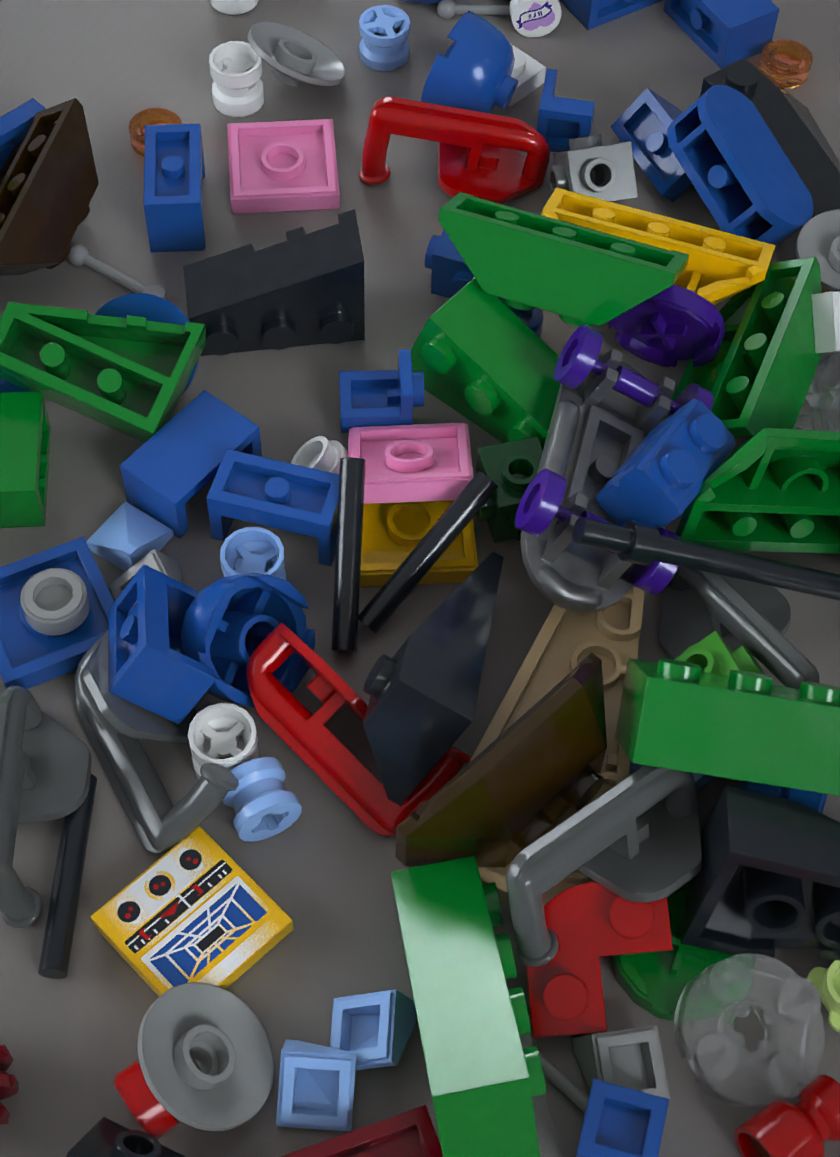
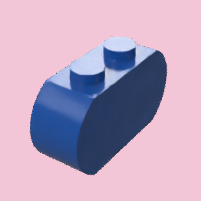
(739, 167)

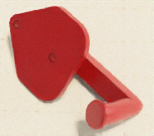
(473, 150)
(319, 747)

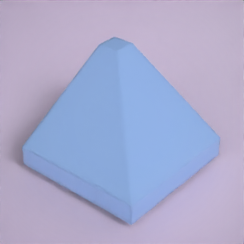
(128, 537)
(373, 1027)
(315, 1087)

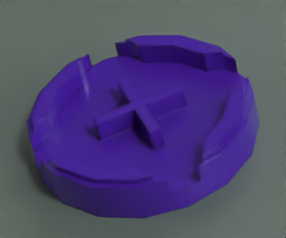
(671, 328)

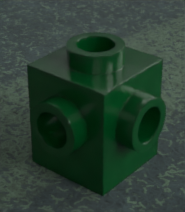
(512, 468)

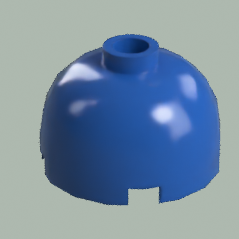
(474, 68)
(232, 620)

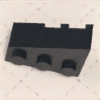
(283, 293)

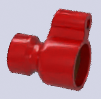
(796, 1128)

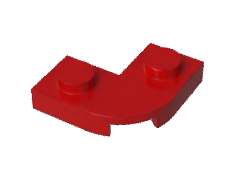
(589, 924)

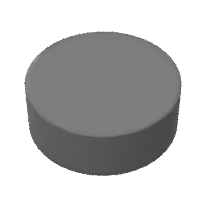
(55, 601)

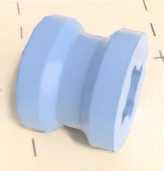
(384, 38)
(261, 800)

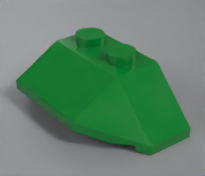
(555, 263)
(765, 351)
(771, 496)

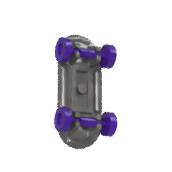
(594, 428)

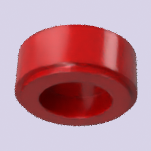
(142, 1102)

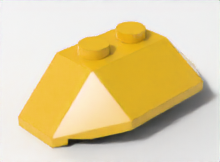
(717, 262)

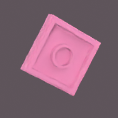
(282, 166)
(413, 461)

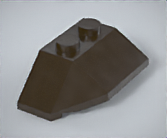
(46, 190)
(518, 781)

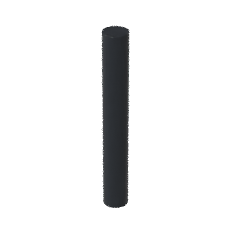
(427, 551)
(348, 554)
(66, 889)

